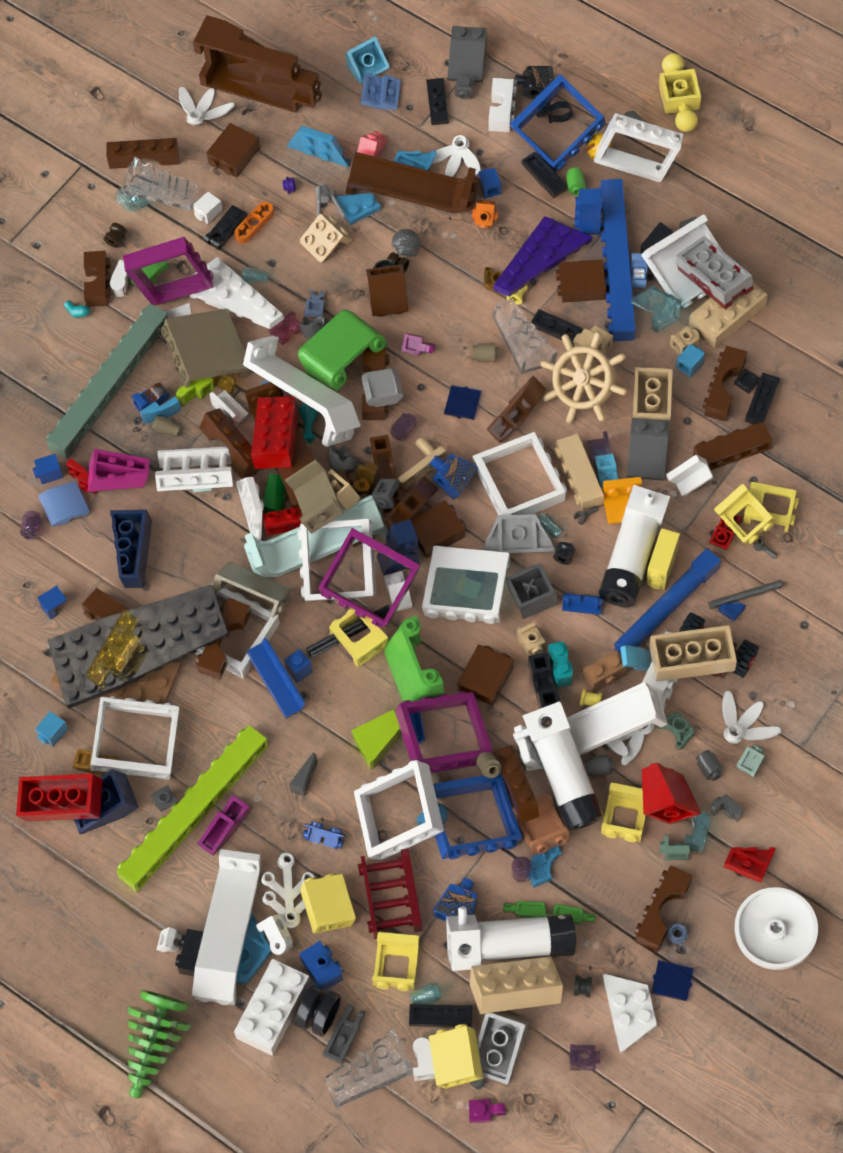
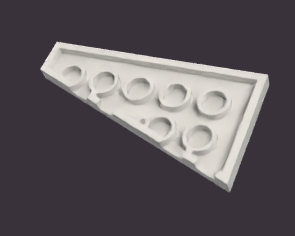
(237, 296)

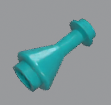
(309, 416)

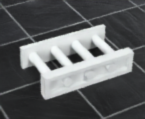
(194, 478)

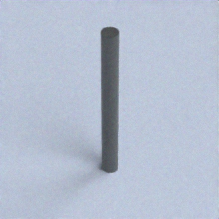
(745, 594)

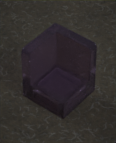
(599, 446)

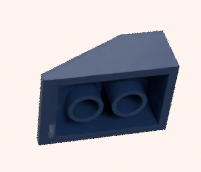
(116, 802)

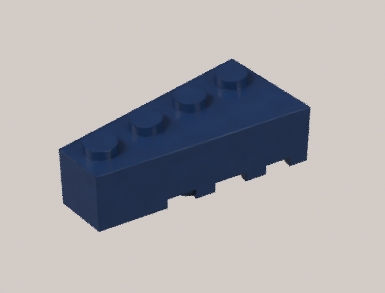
(131, 542)

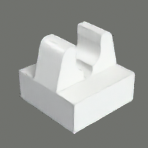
(166, 940)

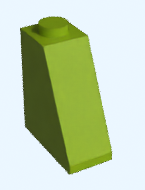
(377, 737)

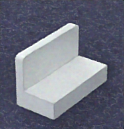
(230, 407)
(690, 475)

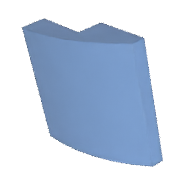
(380, 92)
(63, 503)

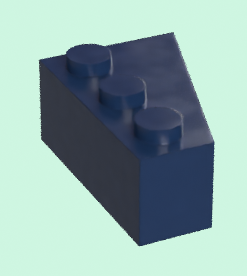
(404, 541)

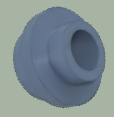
(677, 928)

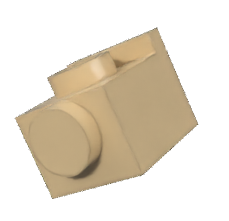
(683, 339)
(530, 646)

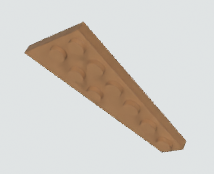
(153, 687)

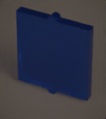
(462, 402)
(672, 981)

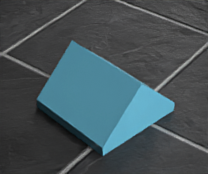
(366, 59)

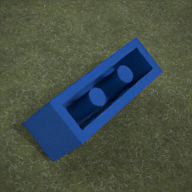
(588, 211)

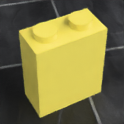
(662, 559)
(327, 903)
(455, 1056)

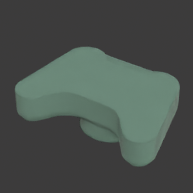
(679, 728)

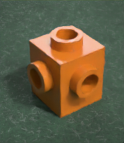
(487, 208)

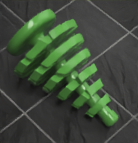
(150, 1042)

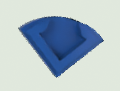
(732, 610)

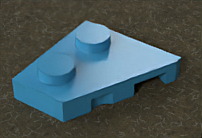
(416, 159)
(358, 206)

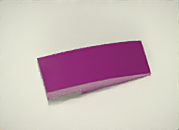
(224, 825)

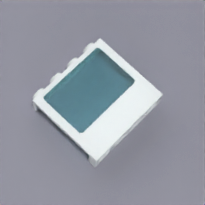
(465, 584)

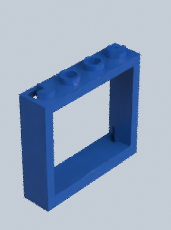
(539, 102)
(505, 809)

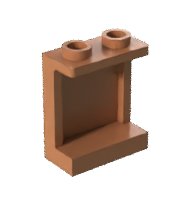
(546, 830)

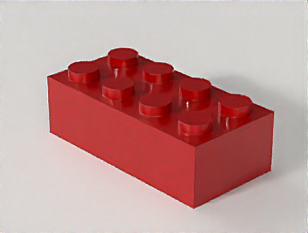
(274, 432)
(59, 797)

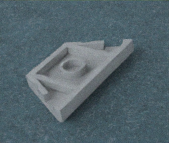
(518, 535)

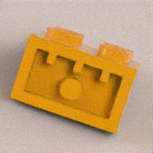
(616, 497)

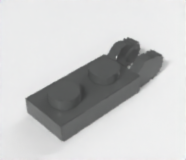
(343, 1036)

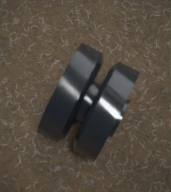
(318, 1010)

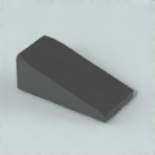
(302, 780)

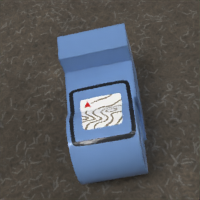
(638, 271)

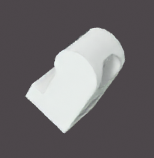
(119, 280)
(277, 934)
(423, 1053)

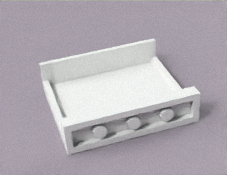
(663, 261)

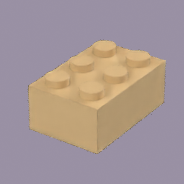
(652, 393)

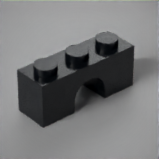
(542, 679)

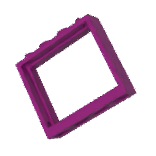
(173, 290)
(346, 603)
(451, 761)

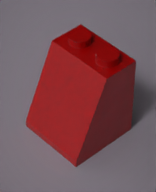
(667, 795)

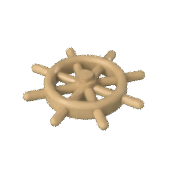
(583, 377)

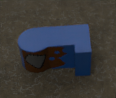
(155, 393)

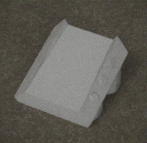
(382, 387)

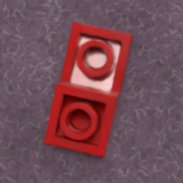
(78, 472)
(724, 534)

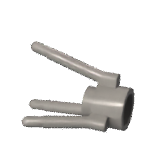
(323, 195)

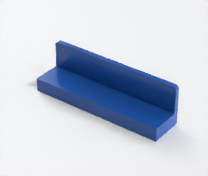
(276, 678)

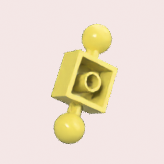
(680, 92)

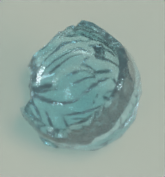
(130, 203)

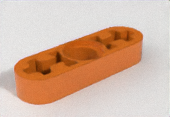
(254, 215)

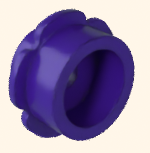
(289, 184)

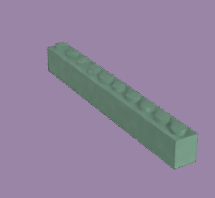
(107, 381)

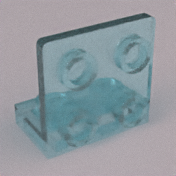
(661, 304)

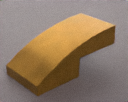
(83, 761)

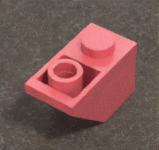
(372, 144)

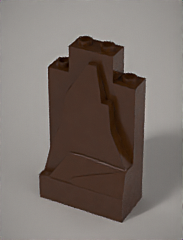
(251, 70)

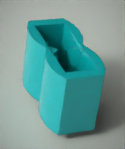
(560, 664)

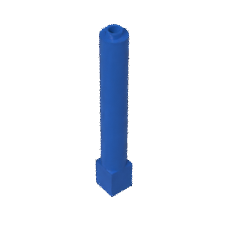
(700, 571)

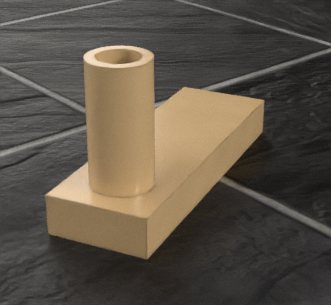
(423, 467)

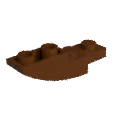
(517, 410)
(411, 503)

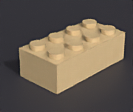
(718, 324)
(692, 653)
(516, 985)

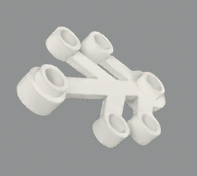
(286, 893)

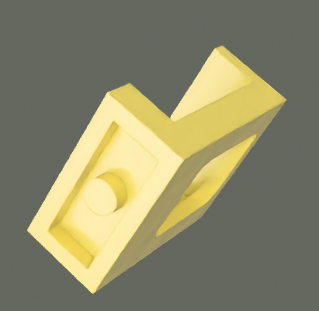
(758, 490)
(734, 504)
(367, 646)
(624, 797)
(396, 945)

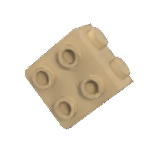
(324, 237)

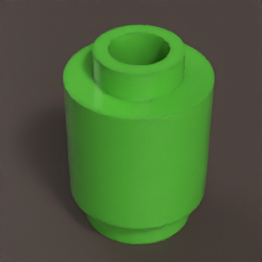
(575, 180)

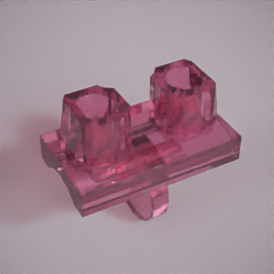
(281, 329)

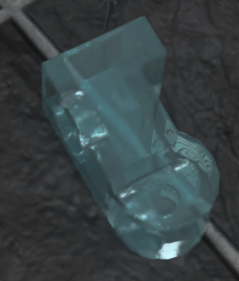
(700, 830)

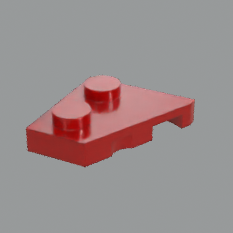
(749, 861)

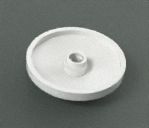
(776, 928)

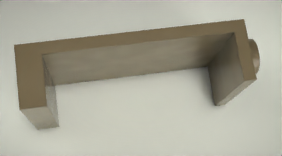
(315, 496)
(254, 584)

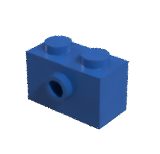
(321, 966)

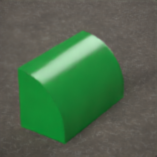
(275, 494)

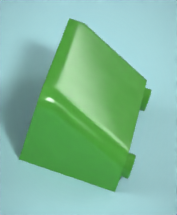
(337, 346)
(401, 657)

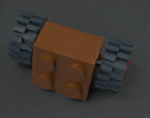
(744, 655)

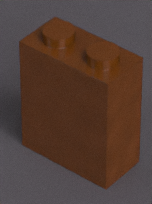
(233, 150)
(581, 281)
(387, 290)
(438, 527)
(485, 674)

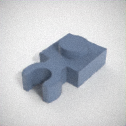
(315, 305)

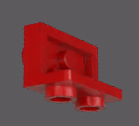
(282, 521)

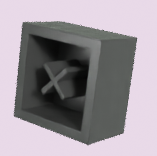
(531, 590)

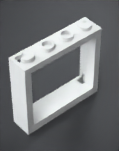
(632, 163)
(510, 447)
(368, 556)
(242, 668)
(133, 768)
(409, 838)

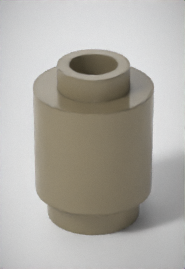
(485, 352)
(488, 764)

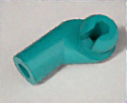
(76, 311)

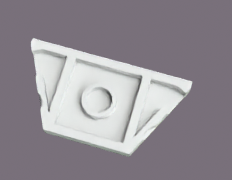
(251, 504)
(630, 1010)

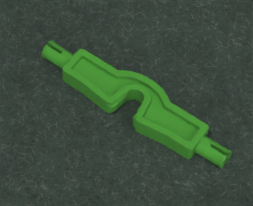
(537, 909)

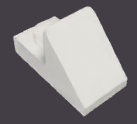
(394, 584)

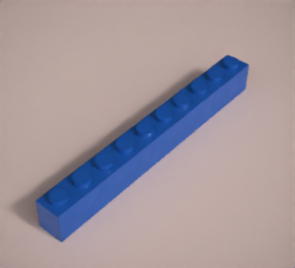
(617, 261)

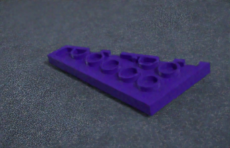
(541, 252)

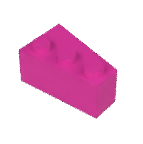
(116, 471)

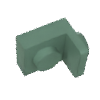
(751, 759)
(675, 852)

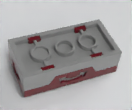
(714, 272)

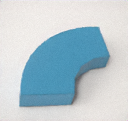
(541, 866)

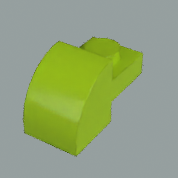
(198, 388)

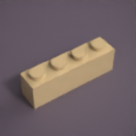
(579, 472)

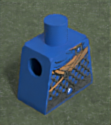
(452, 474)
(454, 898)

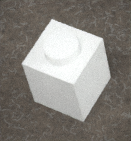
(207, 208)

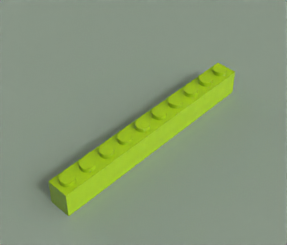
(192, 808)

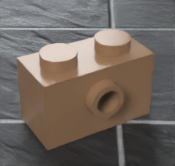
(604, 672)

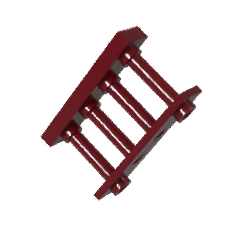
(405, 881)

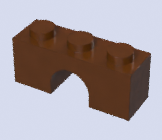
(97, 291)

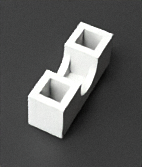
(502, 93)

